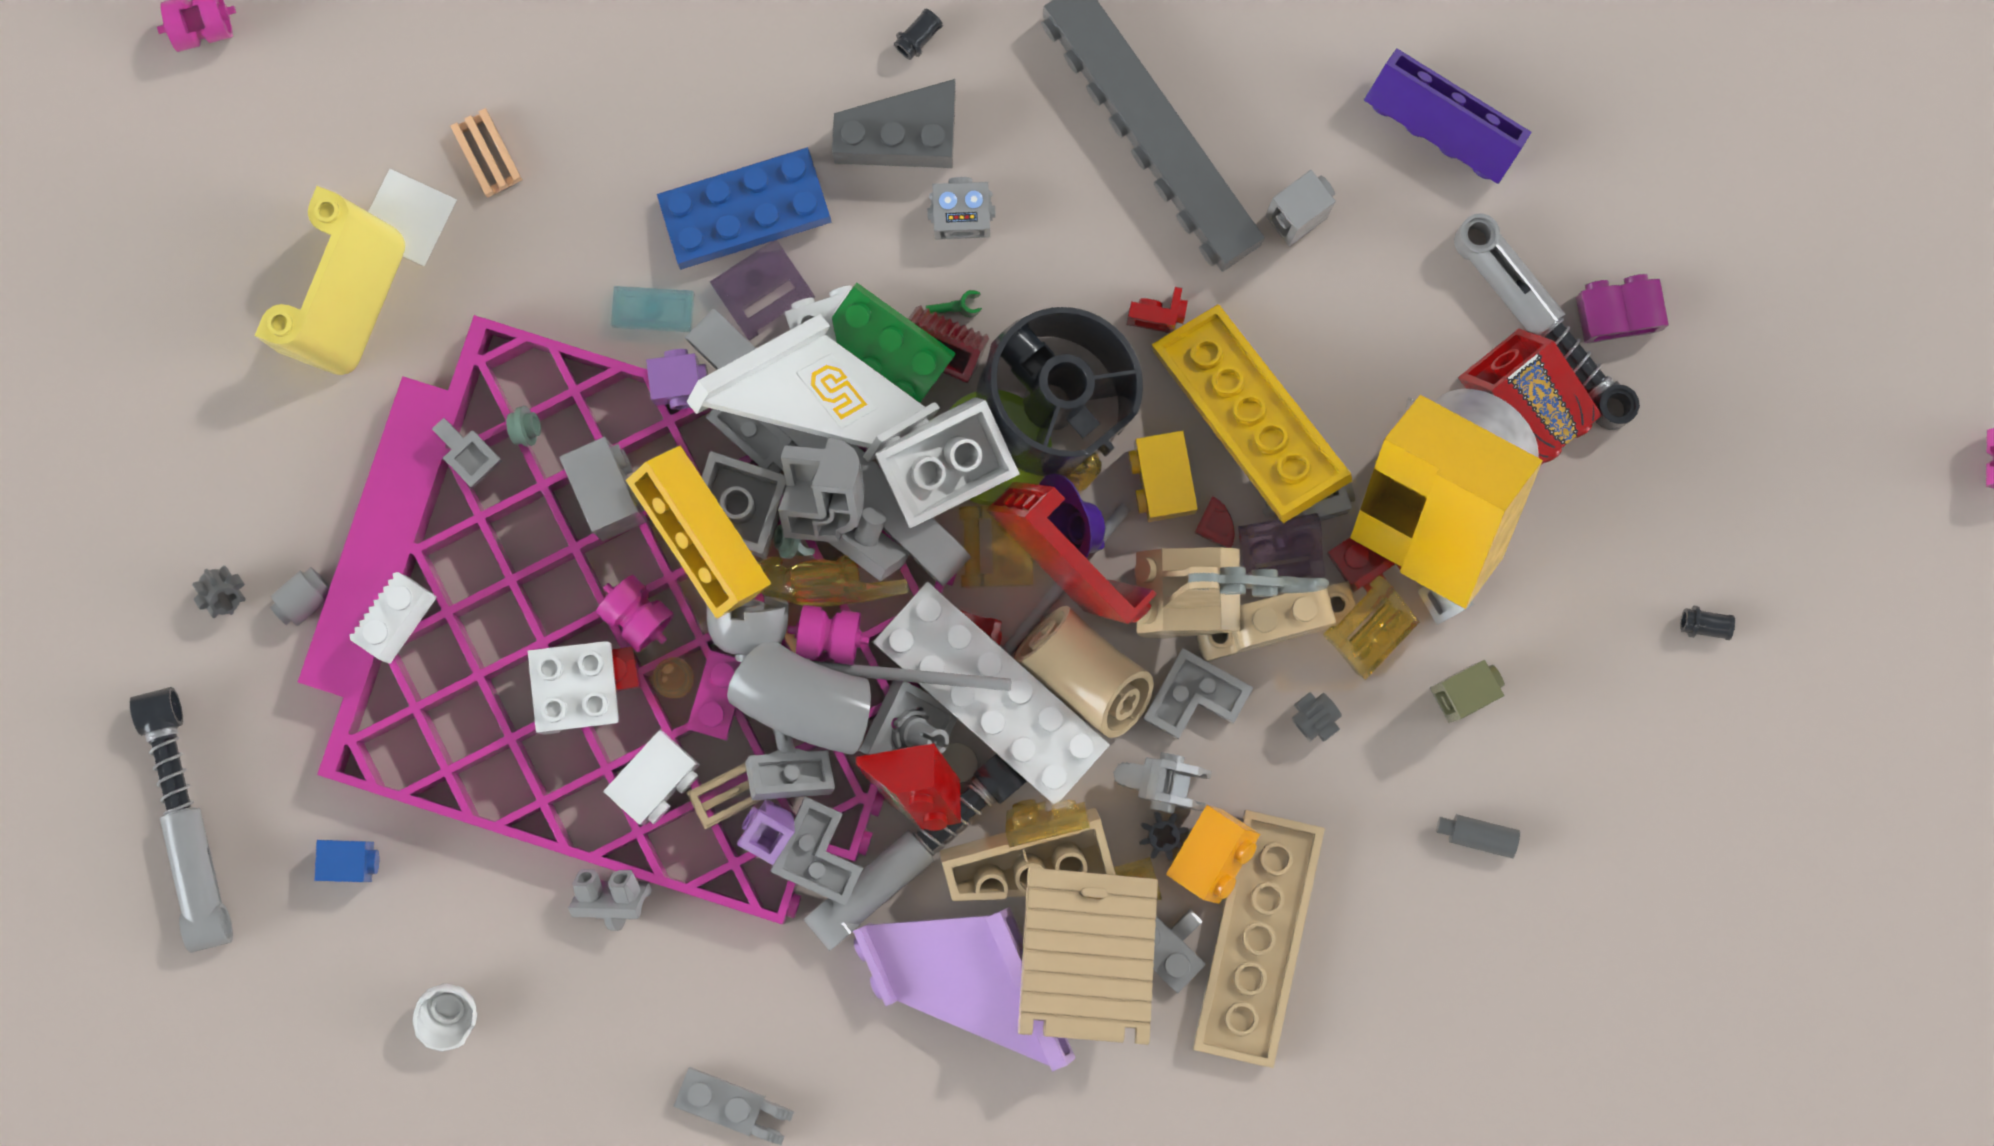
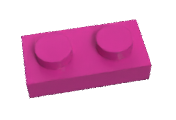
(711, 709)

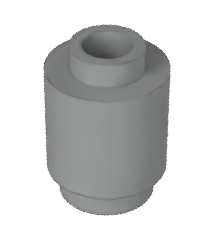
(300, 597)

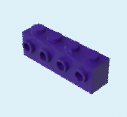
(1447, 116)

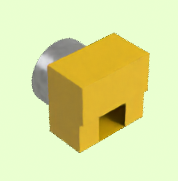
(1450, 491)

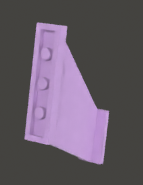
(960, 974)

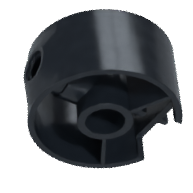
(1038, 367)

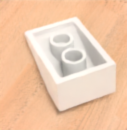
(946, 461)

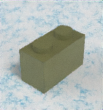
(1468, 690)

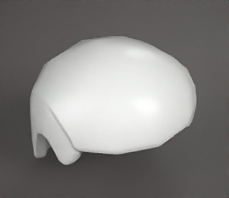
(444, 1017)

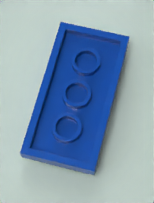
(744, 208)

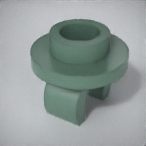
(789, 546)

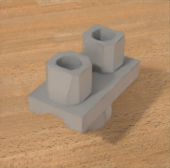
(611, 900)

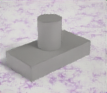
(871, 547)

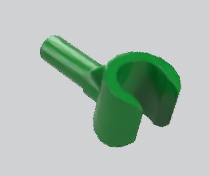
(957, 305)

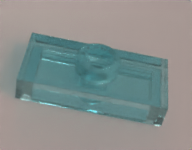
(652, 309)

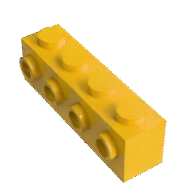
(702, 531)

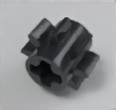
(1152, 839)

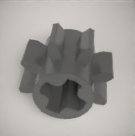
(219, 591)
(1316, 716)

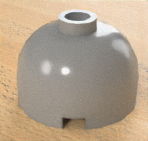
(749, 626)

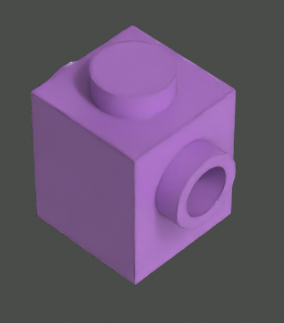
(674, 377)

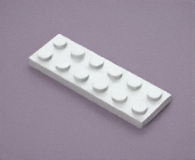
(1020, 725)

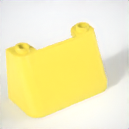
(345, 290)

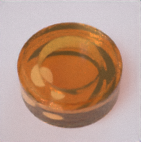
(673, 678)

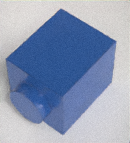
(346, 861)

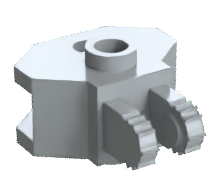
(1162, 781)

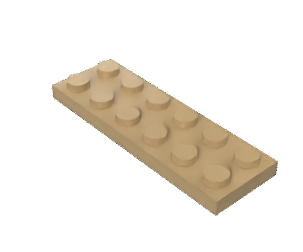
(1259, 943)

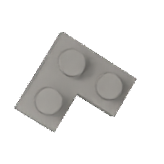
(1194, 683)
(806, 858)

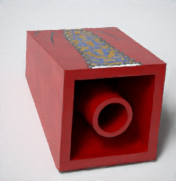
(1538, 384)

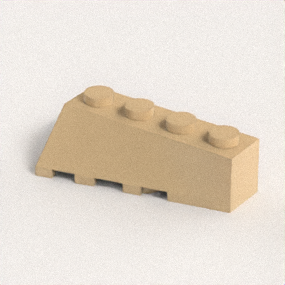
(994, 871)

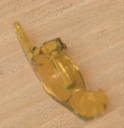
(824, 582)

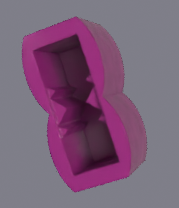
(1621, 309)

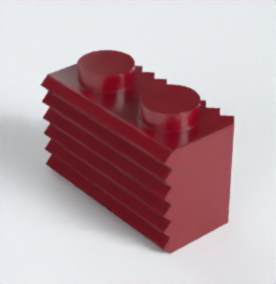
(964, 342)

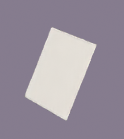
(414, 211)

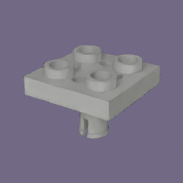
(915, 727)

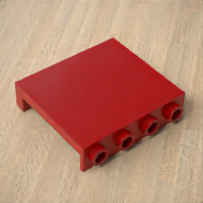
(1024, 514)

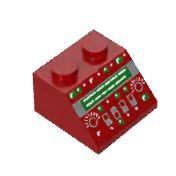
(916, 784)

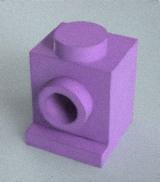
(767, 831)

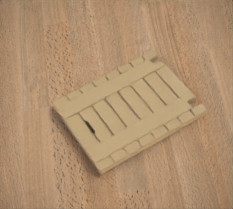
(1088, 957)

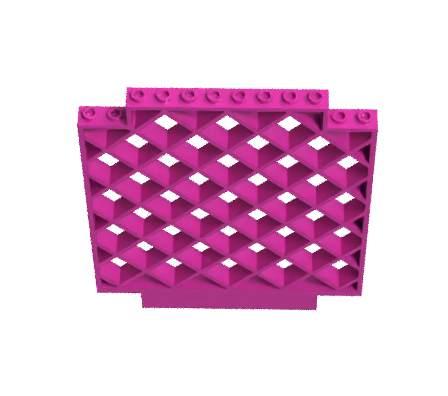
(389, 539)

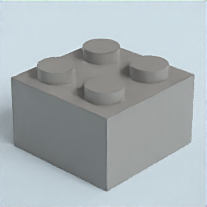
(600, 484)
(747, 497)

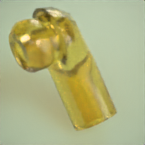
(1086, 473)

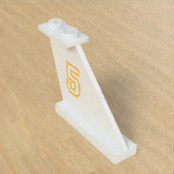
(814, 388)

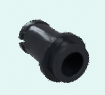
(917, 34)
(1707, 623)

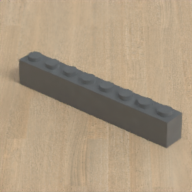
(1154, 130)

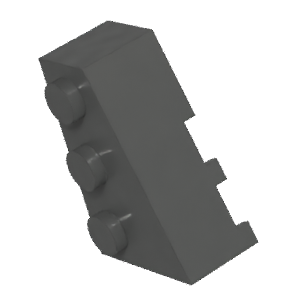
(899, 130)

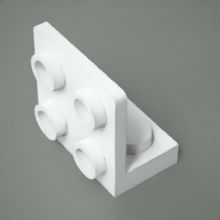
(573, 687)

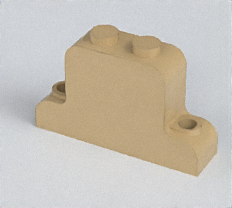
(1280, 620)

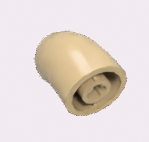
(1086, 672)

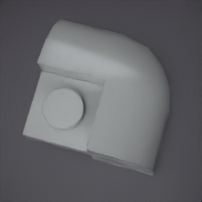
(821, 491)

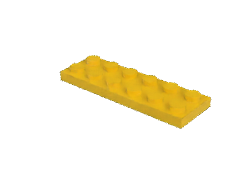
(1251, 413)

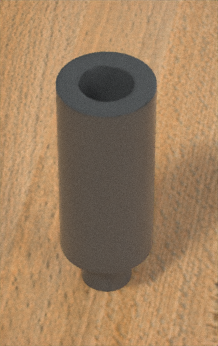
(1480, 835)

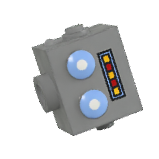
(961, 209)

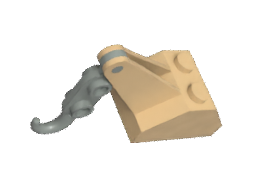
(1202, 590)

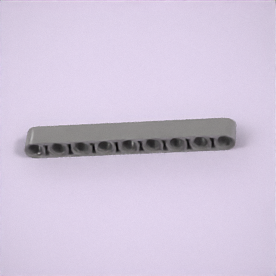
(926, 542)

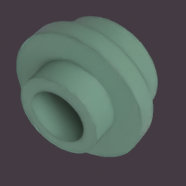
(523, 426)

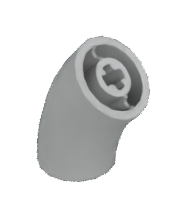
(802, 698)

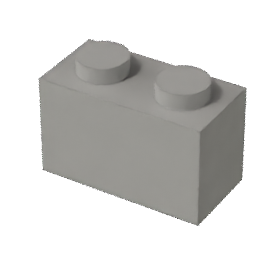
(1301, 207)

